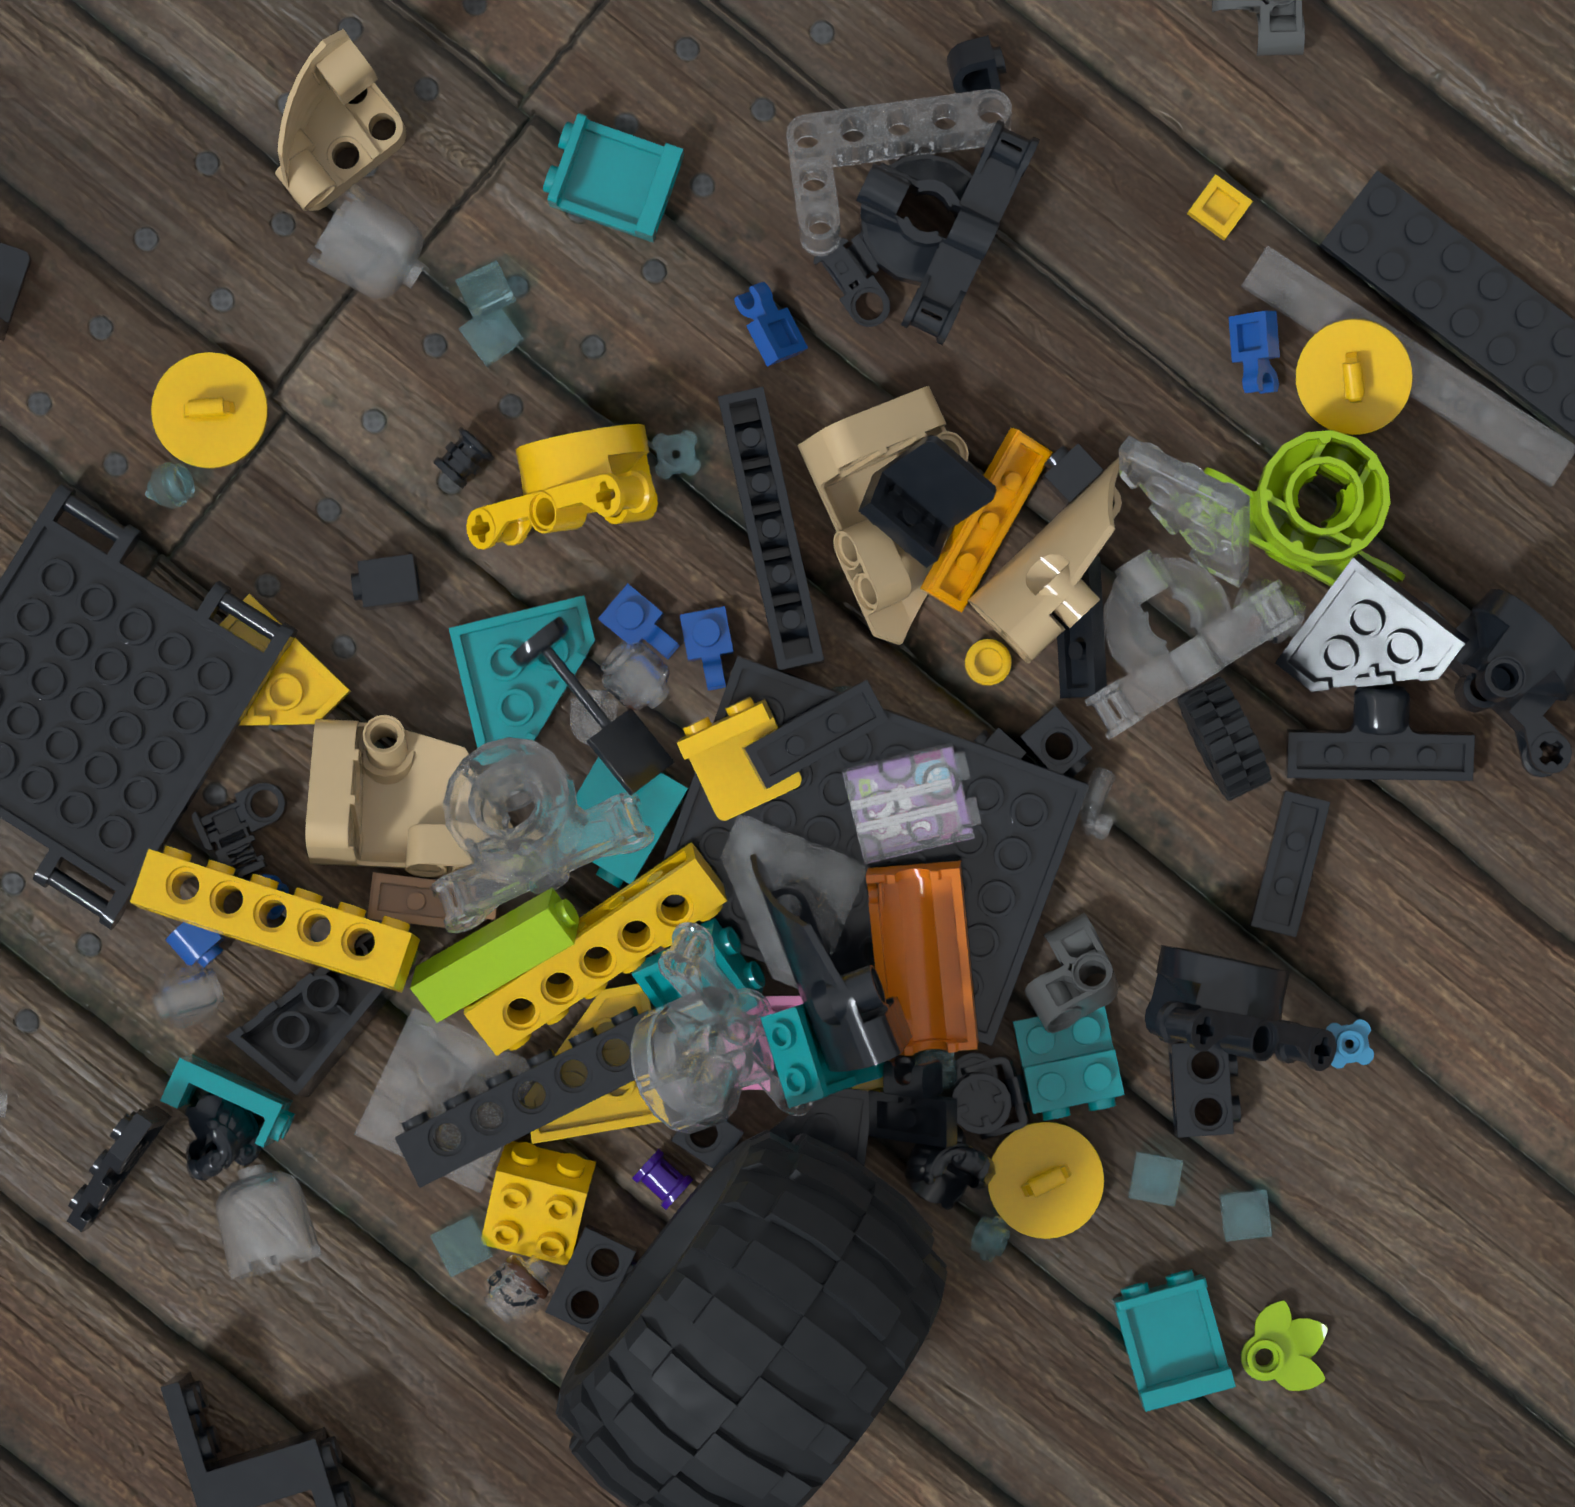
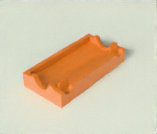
(925, 952)

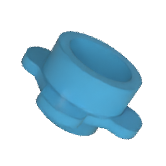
(1358, 1033)

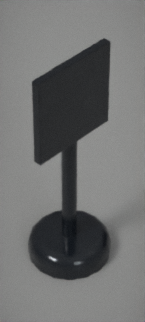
(623, 744)

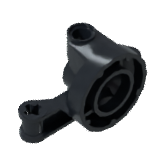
(923, 258)
(1520, 671)
(1234, 1002)

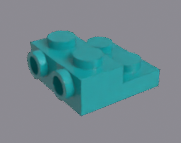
(727, 958)
(1069, 1065)

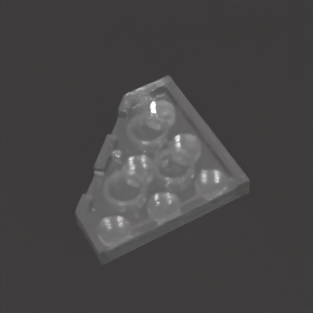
(1188, 501)
(788, 858)

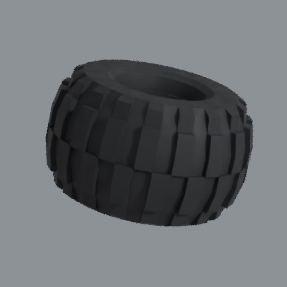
(755, 1333)

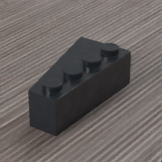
(313, 1024)

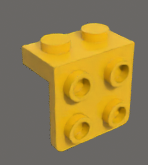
(722, 764)
(537, 1202)

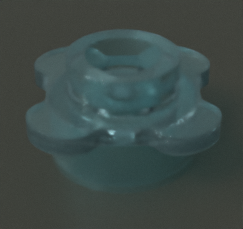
(684, 443)
(990, 1238)

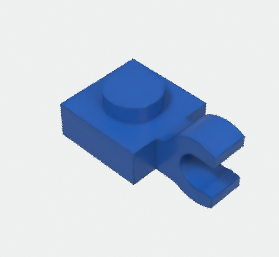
(772, 329)
(1253, 343)
(636, 619)
(708, 638)

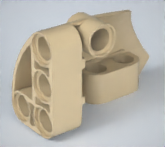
(322, 123)
(841, 466)
(1049, 572)
(381, 803)

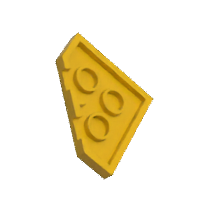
(297, 688)
(616, 1109)

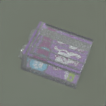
(911, 802)

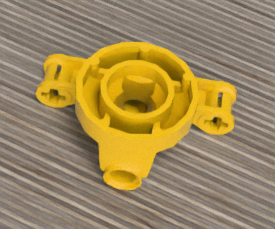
(568, 479)

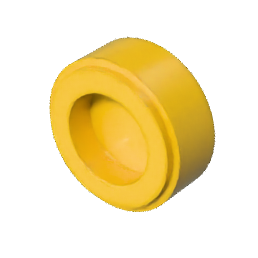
(988, 662)

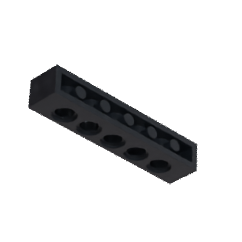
(770, 529)
(432, 1161)

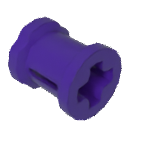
(662, 1179)

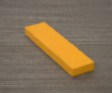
(981, 534)

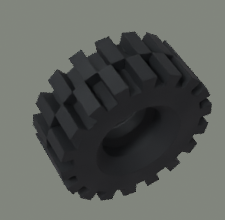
(1224, 738)

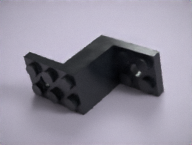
(255, 1475)

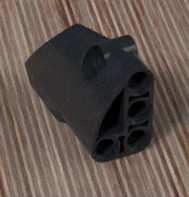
(846, 1011)

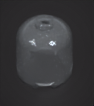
(369, 247)
(264, 1223)

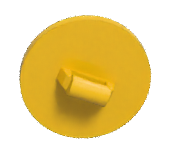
(1354, 376)
(209, 410)
(1046, 1180)

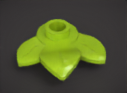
(1291, 1348)

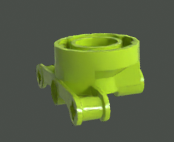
(1353, 525)

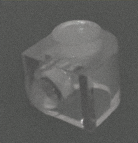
(582, 722)

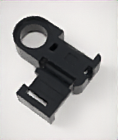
(854, 265)
(229, 829)

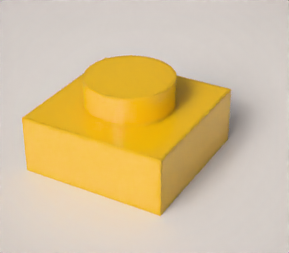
(1219, 207)

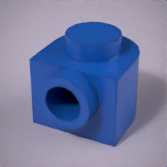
(195, 944)

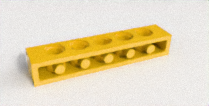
(681, 874)
(159, 893)

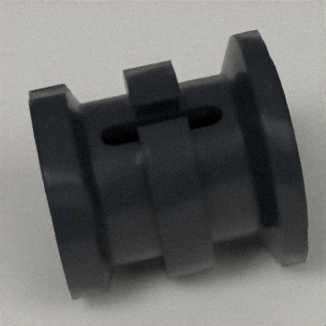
(463, 458)

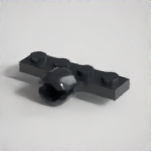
(1380, 745)

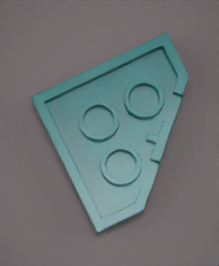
(510, 698)

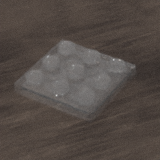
(428, 1068)

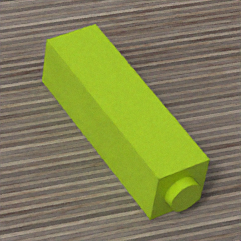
(495, 954)

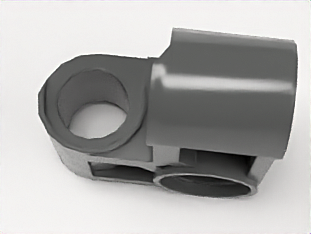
(1279, 24)
(1061, 995)

